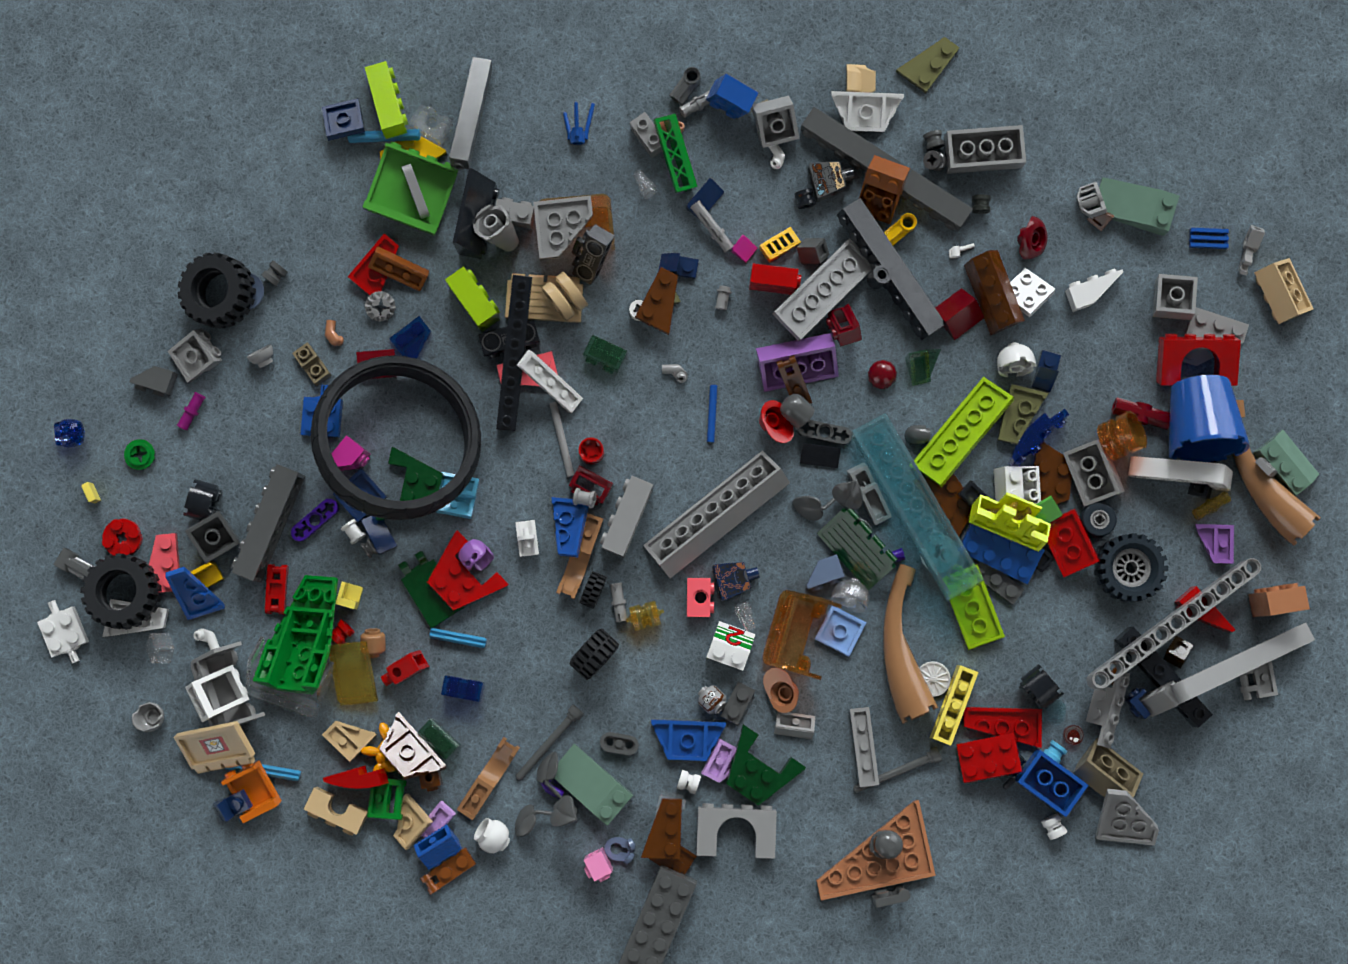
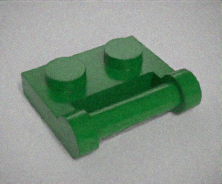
(380, 800)

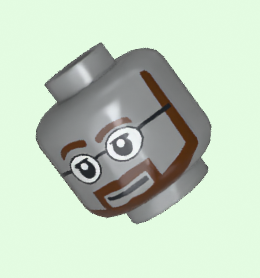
(712, 699)

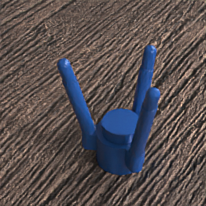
(577, 135)

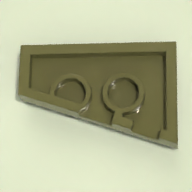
(1019, 413)

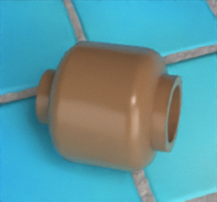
(375, 641)

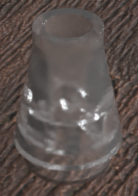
(645, 186)
(745, 615)

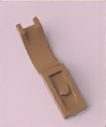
(577, 566)
(488, 779)

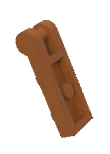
(448, 870)

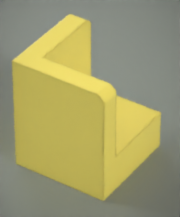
(349, 595)

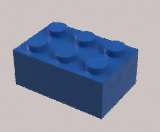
(1051, 782)

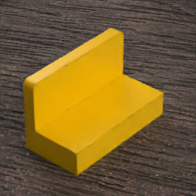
(208, 574)

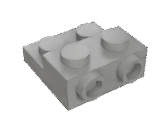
(195, 354)

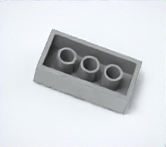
(985, 149)
(628, 515)

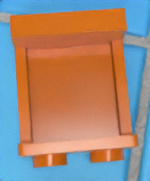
(257, 787)

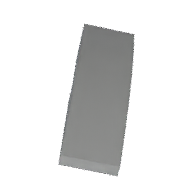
(872, 496)

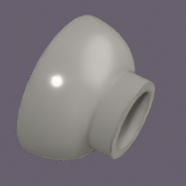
(262, 356)

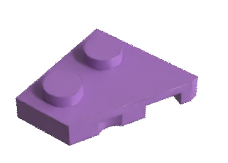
(1218, 542)

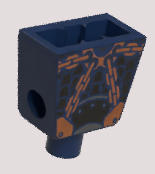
(733, 578)

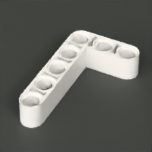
(1213, 474)

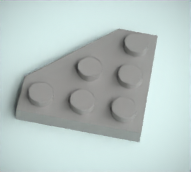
(560, 223)
(1211, 323)
(1125, 820)

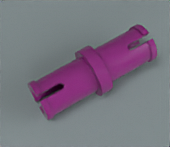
(191, 411)

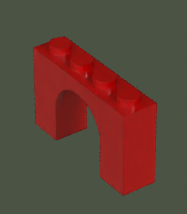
(1174, 349)

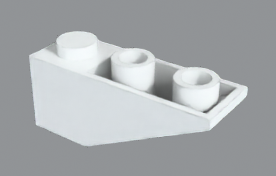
(1087, 293)

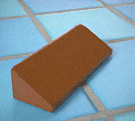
(398, 268)

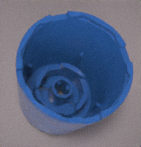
(1205, 420)

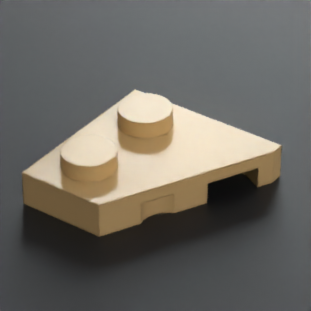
(348, 739)

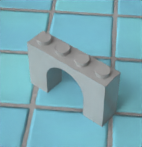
(712, 817)

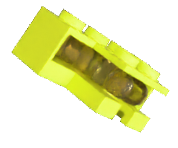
(1011, 519)

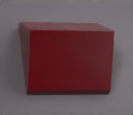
(960, 313)

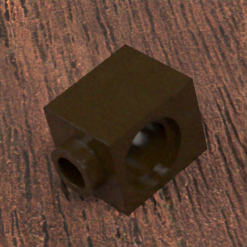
(1178, 652)

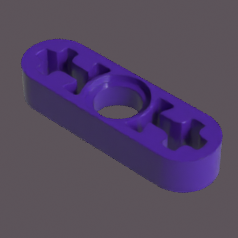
(307, 533)

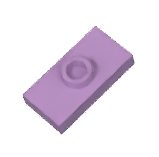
(440, 816)

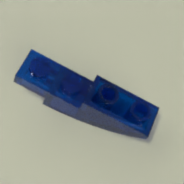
(1034, 436)

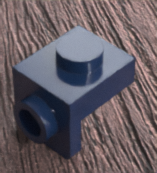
(1137, 707)

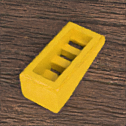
(767, 253)

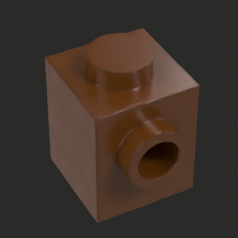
(431, 781)

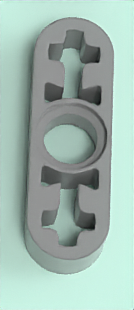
(415, 191)

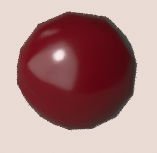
(882, 374)

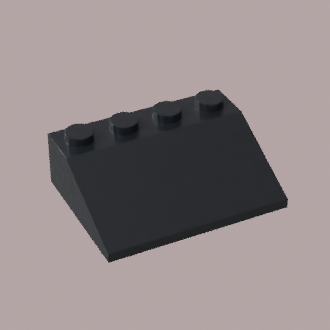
(477, 194)

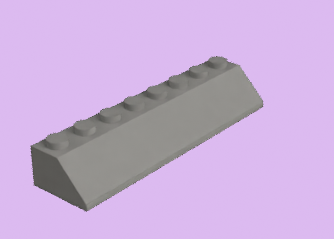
(716, 514)

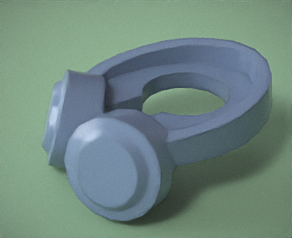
(625, 843)

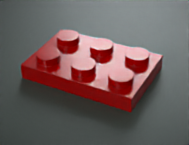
(1071, 544)
(989, 758)

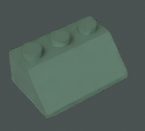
(1292, 466)

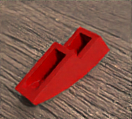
(358, 778)

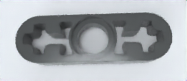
(811, 424)

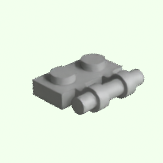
(1263, 680)

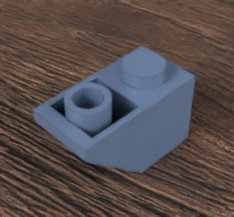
(825, 571)

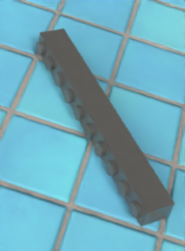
(860, 153)

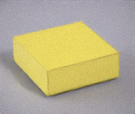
(90, 492)

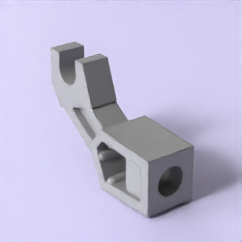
(1251, 244)

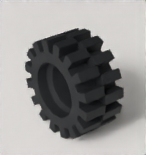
(593, 590)

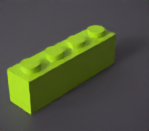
(385, 99)

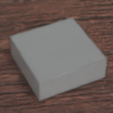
(1266, 467)

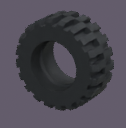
(194, 287)
(97, 584)

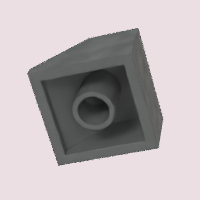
(212, 536)

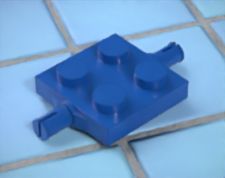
(334, 419)

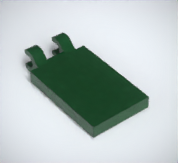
(425, 598)

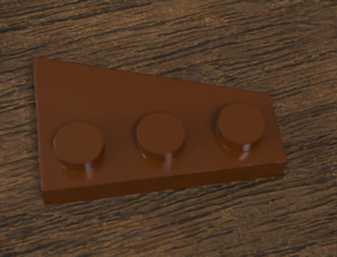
(665, 833)

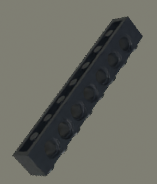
(514, 352)

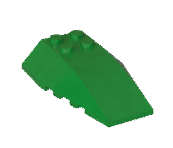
(302, 640)

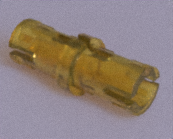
(1211, 505)

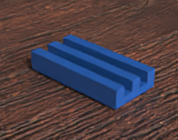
(1224, 238)

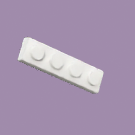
(549, 381)

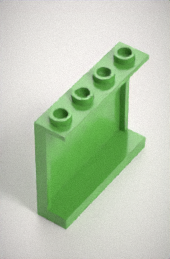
(392, 197)

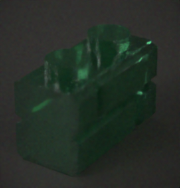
(605, 354)
(439, 738)

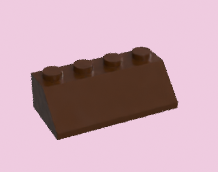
(993, 291)

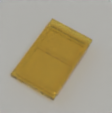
(353, 673)

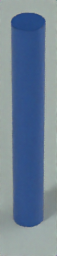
(712, 413)

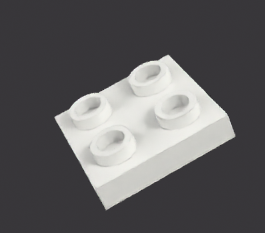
(1031, 291)

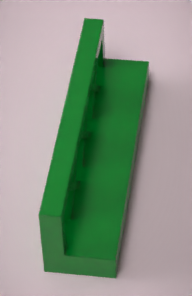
(678, 151)

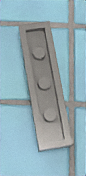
(864, 747)

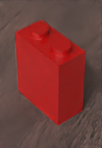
(774, 279)

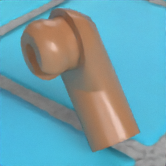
(331, 335)

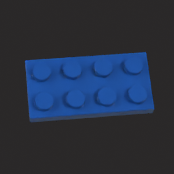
(1001, 553)

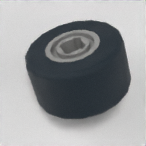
(1098, 519)

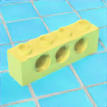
(954, 705)

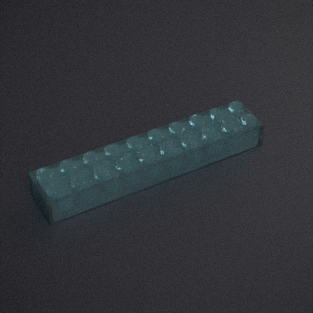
(916, 507)

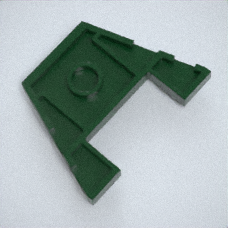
(419, 478)
(752, 776)

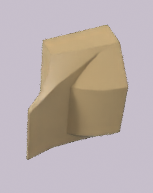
(860, 79)

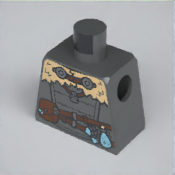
(828, 179)

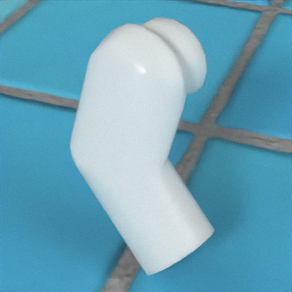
(206, 636)

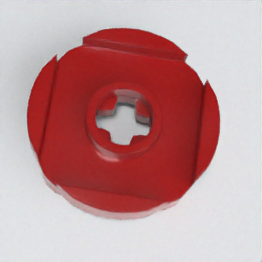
(132, 533)

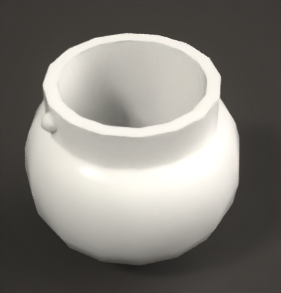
(492, 836)

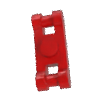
(276, 589)

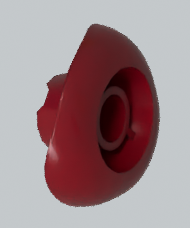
(1032, 239)

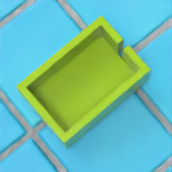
(473, 298)

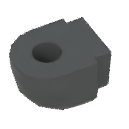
(917, 435)

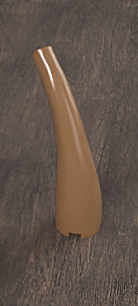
(1276, 502)
(904, 676)

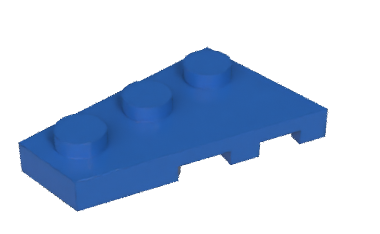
(570, 525)
(192, 594)

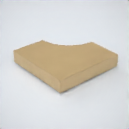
(413, 823)

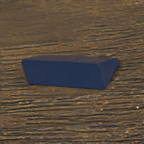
(708, 195)
(379, 534)

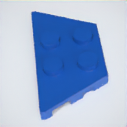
(687, 738)

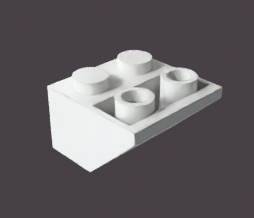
(1018, 480)

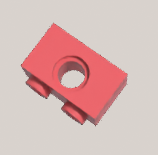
(694, 586)

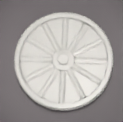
(936, 677)

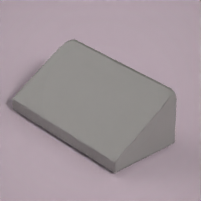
(795, 725)

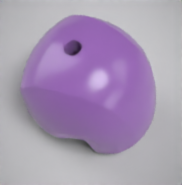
(475, 554)

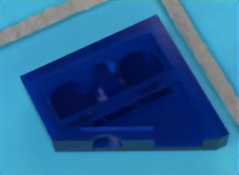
(411, 338)

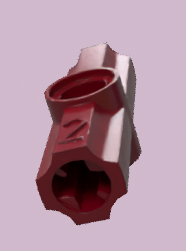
(1143, 411)

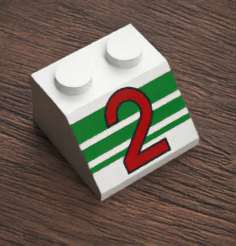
(731, 646)

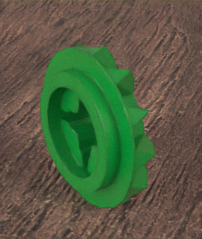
(132, 449)

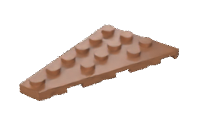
(865, 871)

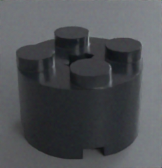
(202, 500)
(1041, 686)

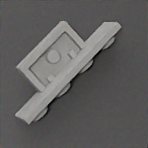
(1106, 707)

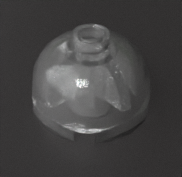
(851, 595)

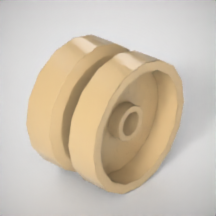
(562, 297)

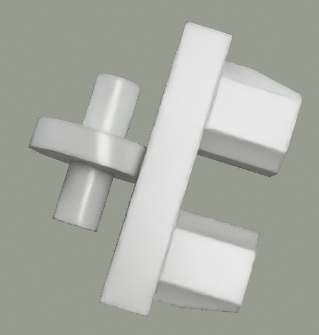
(527, 538)

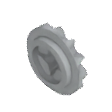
(373, 300)

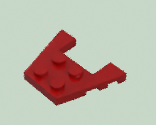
(455, 582)

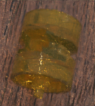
(645, 615)

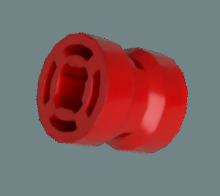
(341, 632)

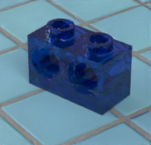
(462, 688)

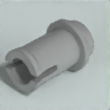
(722, 298)

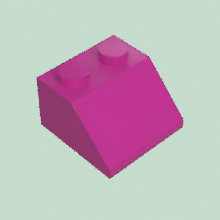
(350, 455)

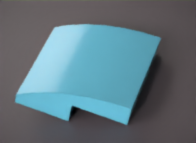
(464, 503)

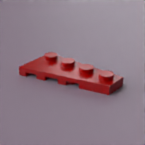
(1022, 722)

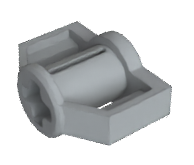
(1091, 200)

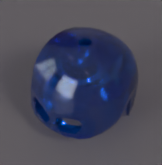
(69, 433)

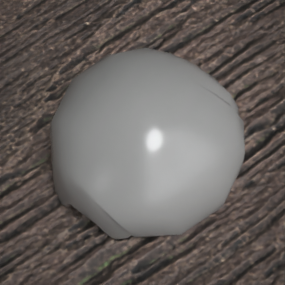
(148, 717)

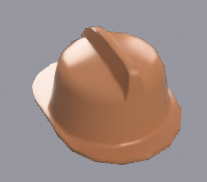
(780, 690)

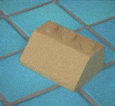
(1283, 290)

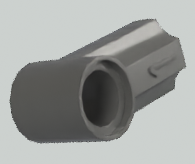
(685, 87)
(72, 563)

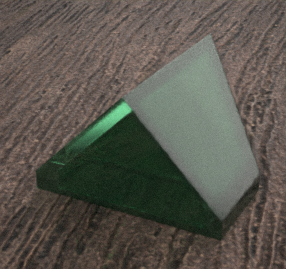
(921, 365)

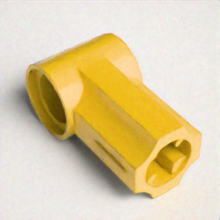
(898, 230)

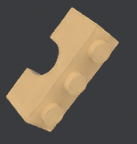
(320, 806)

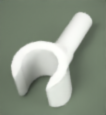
(955, 251)

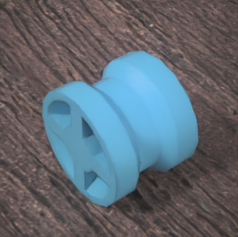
(1055, 751)

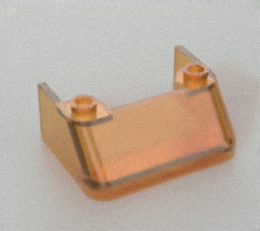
(791, 629)

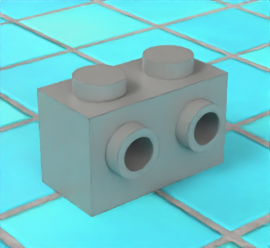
(521, 213)

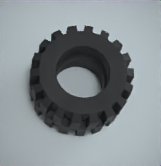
(594, 654)

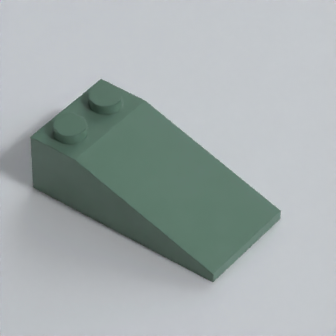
(1139, 205)
(592, 784)

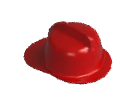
(774, 423)

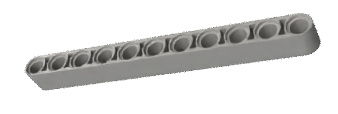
(1182, 620)

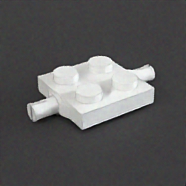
(63, 631)

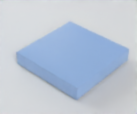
(840, 631)

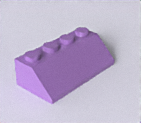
(813, 355)

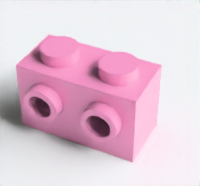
(598, 865)

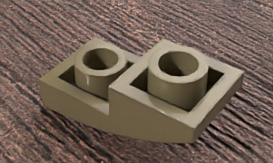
(312, 364)

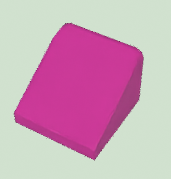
(744, 248)

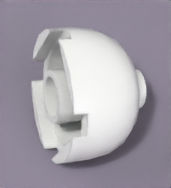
(1016, 359)

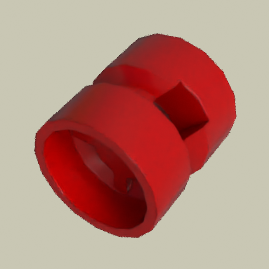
(591, 451)

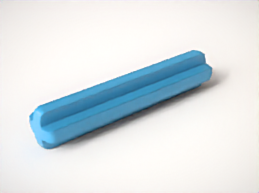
(457, 638)

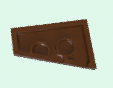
(659, 302)

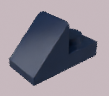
(679, 265)
(1046, 371)
(232, 805)

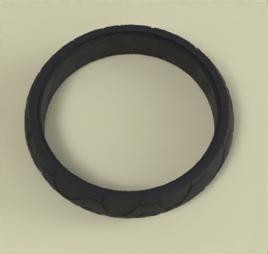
(419, 371)

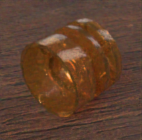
(1122, 435)

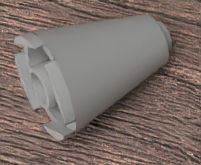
(496, 227)

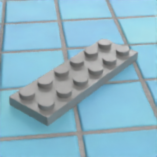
(823, 290)

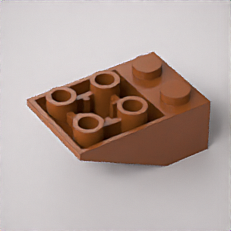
(883, 188)

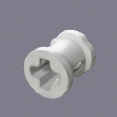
(353, 531)

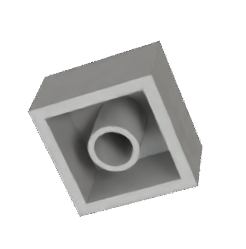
(775, 121)
(1175, 297)

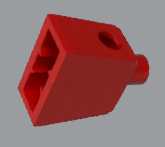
(405, 668)

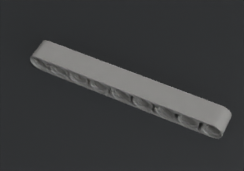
(1242, 663)

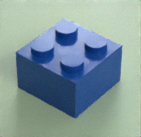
(731, 96)

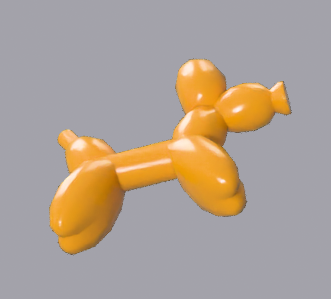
(373, 751)

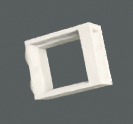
(201, 701)

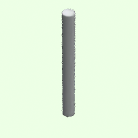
(561, 439)

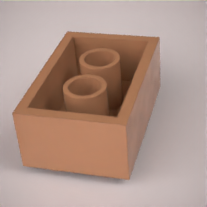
(1278, 600)

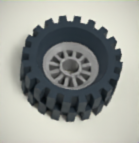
(1152, 564)

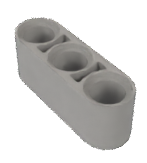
(1160, 699)

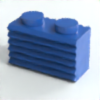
(437, 847)

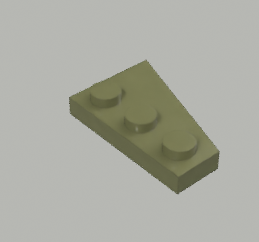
(929, 64)

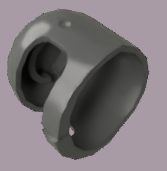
(796, 410)
(887, 844)

